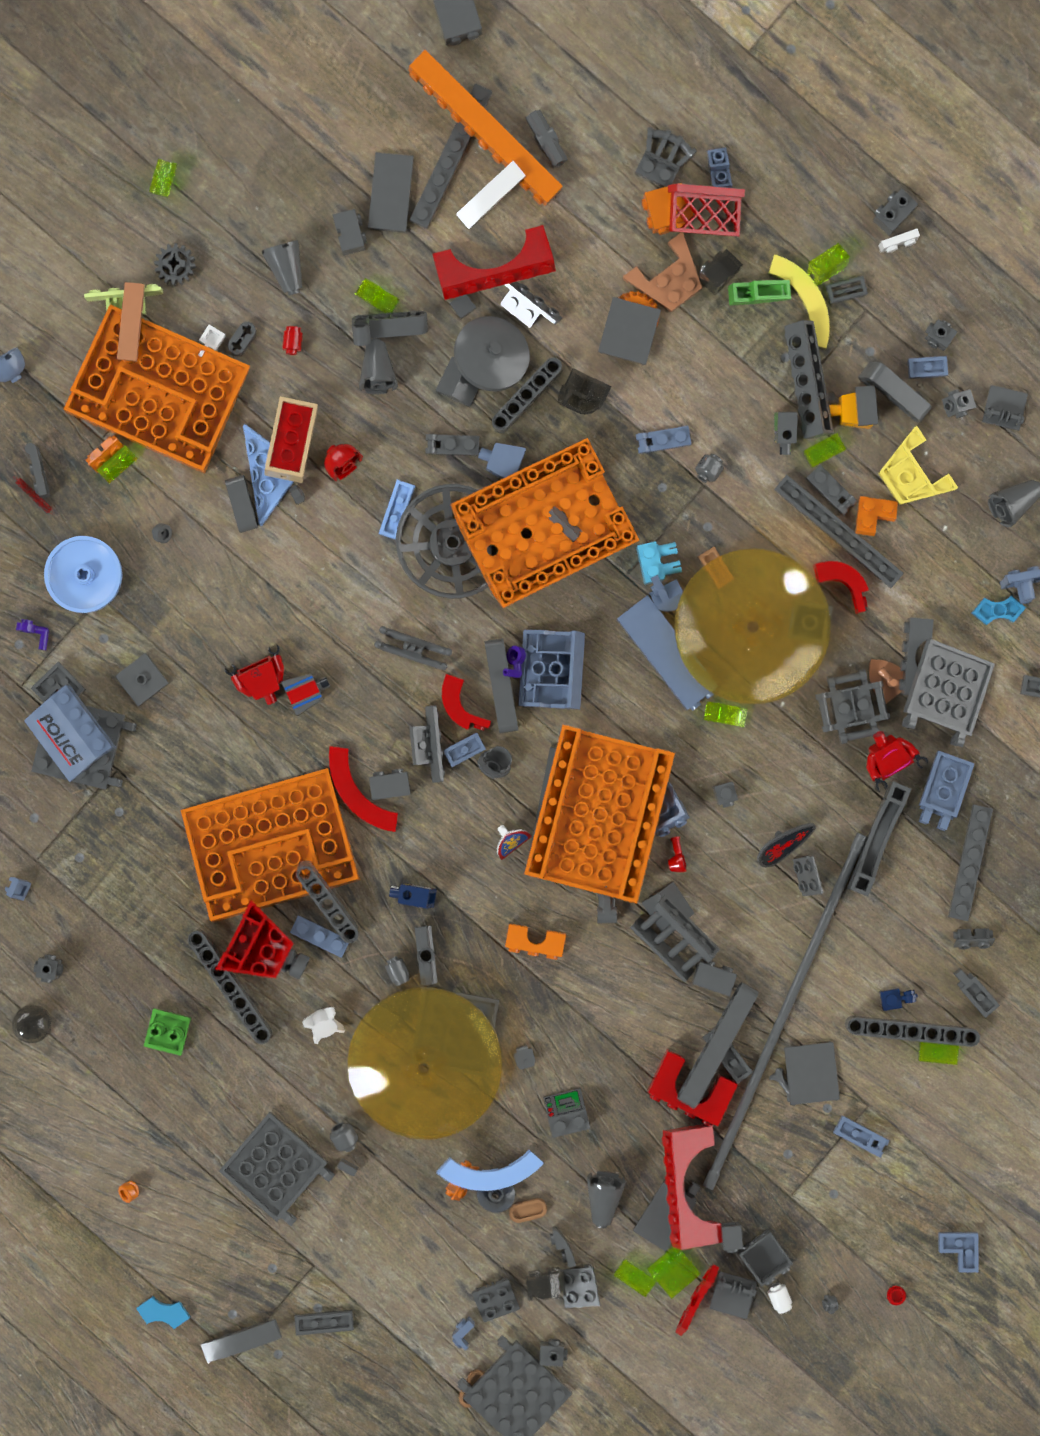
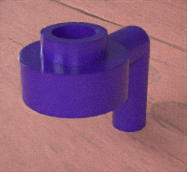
(28, 627)
(515, 656)

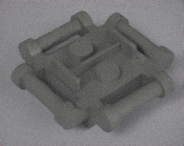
(852, 706)

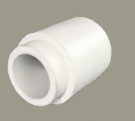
(780, 1297)

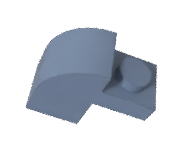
(667, 596)

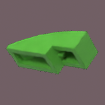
(759, 292)

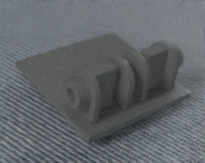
(1005, 408)
(807, 876)
(581, 1287)
(733, 1295)
(495, 1300)

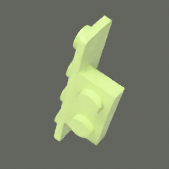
(115, 296)

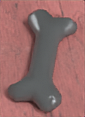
(778, 1076)

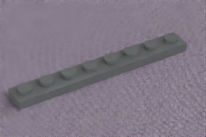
(446, 166)
(838, 531)

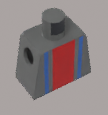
(305, 692)

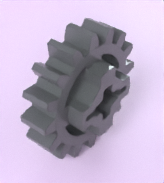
(186, 266)

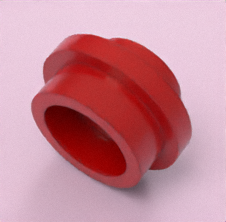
(896, 1295)

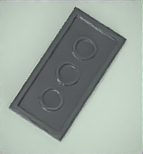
(390, 192)

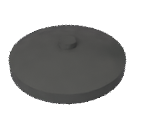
(491, 353)

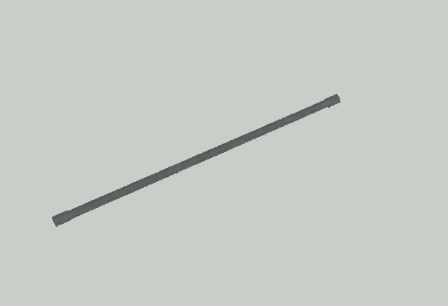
(714, 1172)

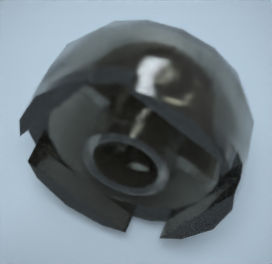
(31, 1024)

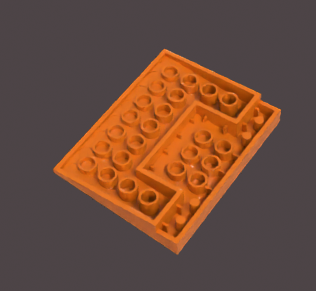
(163, 400)
(255, 840)

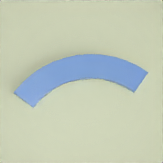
(490, 1179)

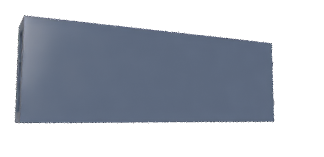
(658, 644)

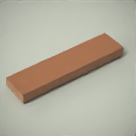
(130, 321)

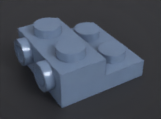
(671, 814)

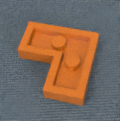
(872, 509)

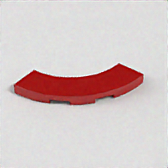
(696, 1298)

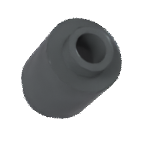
(397, 971)

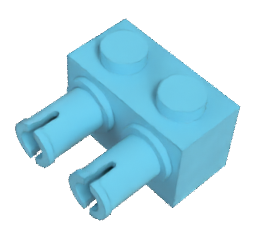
(650, 564)

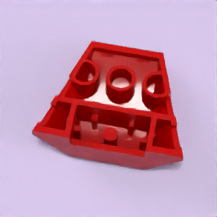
(256, 946)

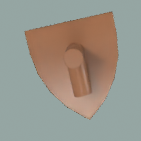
(889, 674)

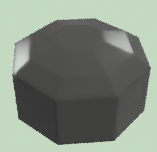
(297, 494)

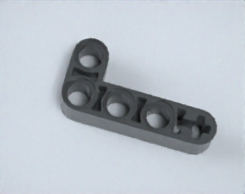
(388, 325)
(895, 390)

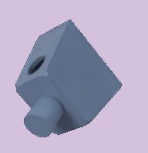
(503, 459)

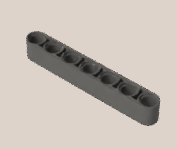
(239, 991)
(921, 1031)
(717, 1045)

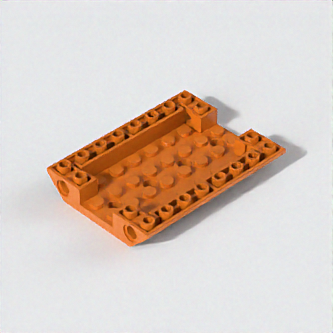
(524, 502)

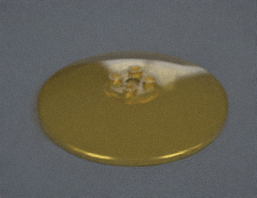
(432, 1030)

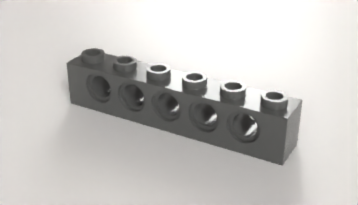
(815, 388)

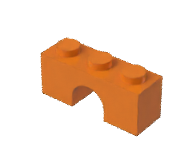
(551, 945)

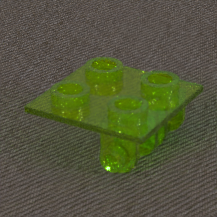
(673, 1271)

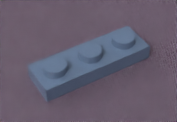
(319, 936)

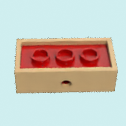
(291, 439)

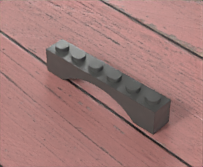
(881, 829)

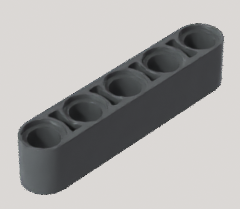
(530, 386)
(501, 686)
(326, 893)

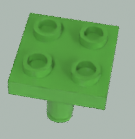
(167, 1031)

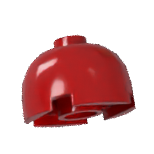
(341, 460)

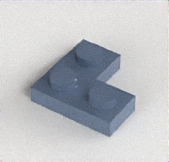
(965, 1245)

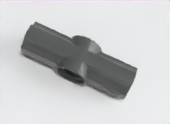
(546, 138)
(427, 968)

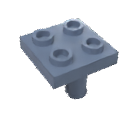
(1023, 582)

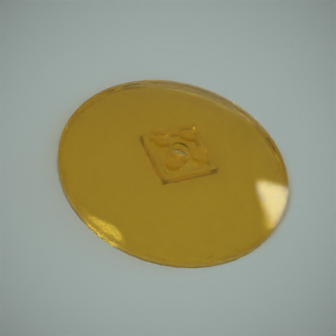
(744, 589)

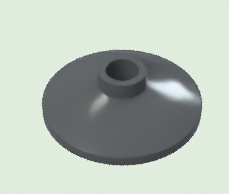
(499, 1205)

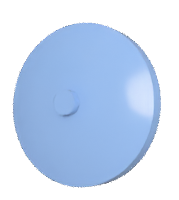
(83, 574)

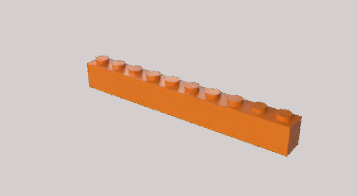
(483, 126)

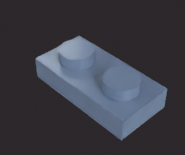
(927, 367)
(464, 749)

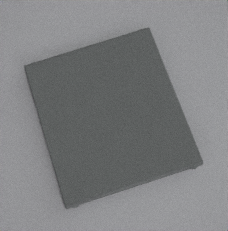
(629, 331)
(811, 1073)

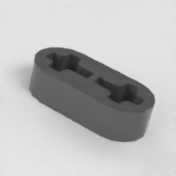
(246, 341)

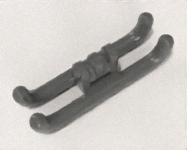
(413, 648)

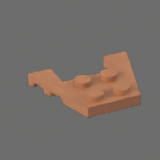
(673, 284)

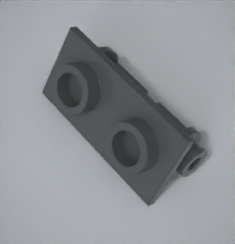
(982, 939)

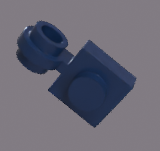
(892, 999)

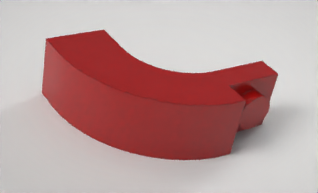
(846, 575)
(451, 700)

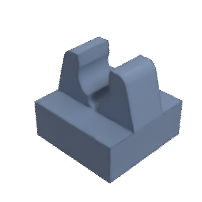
(18, 888)

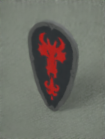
(784, 844)

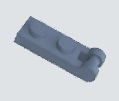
(664, 439)
(860, 1136)

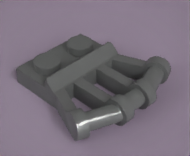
(658, 169)

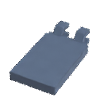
(945, 788)

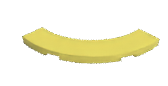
(808, 293)

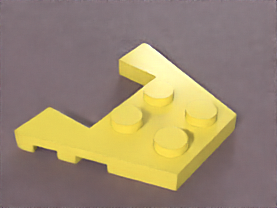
(905, 476)

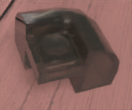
(583, 393)

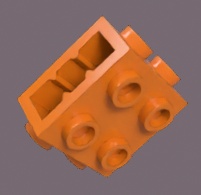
(658, 208)

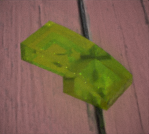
(376, 296)
(725, 714)

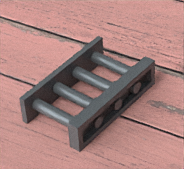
(685, 927)

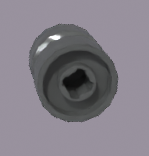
(295, 964)

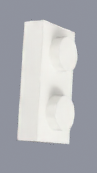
(892, 244)

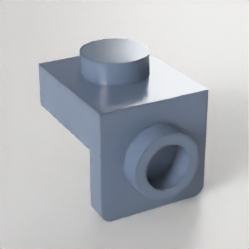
(463, 1328)

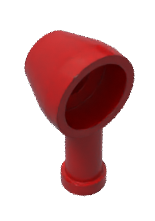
(677, 862)

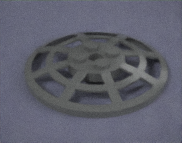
(438, 544)

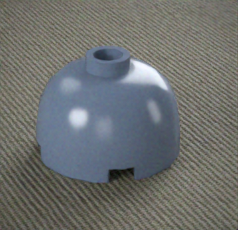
(11, 365)

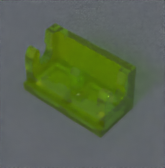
(828, 264)

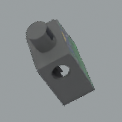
(782, 422)

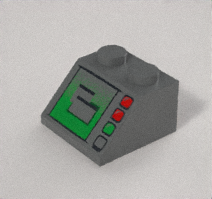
(566, 1112)

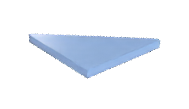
(267, 489)

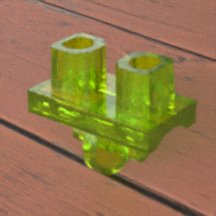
(163, 178)

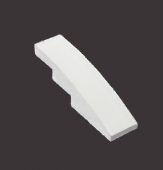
(491, 194)

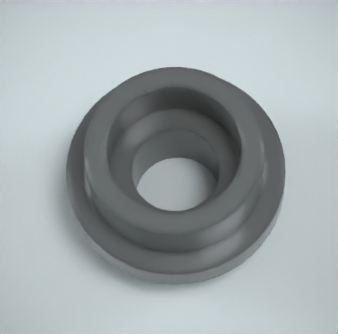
(830, 1304)

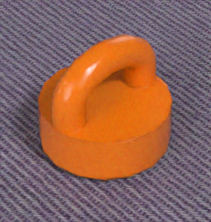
(128, 1191)

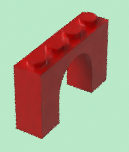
(709, 1109)

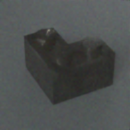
(719, 271)

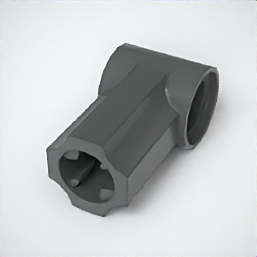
(606, 910)

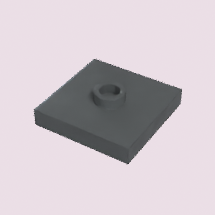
(142, 679)

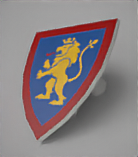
(510, 841)

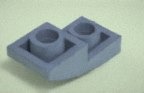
(719, 168)

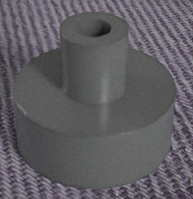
(162, 533)

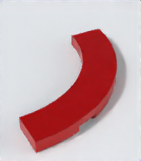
(352, 795)

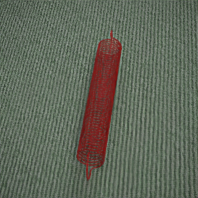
(30, 493)

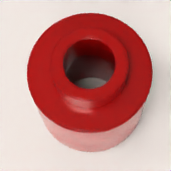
(292, 340)

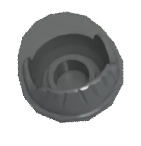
(495, 762)

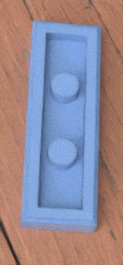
(399, 501)

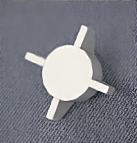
(323, 1024)

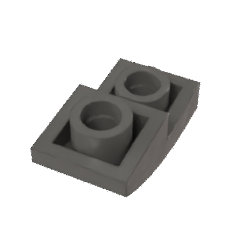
(560, 1241)

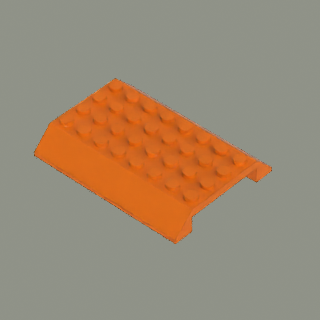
(599, 814)

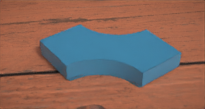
(1008, 609)
(154, 1310)

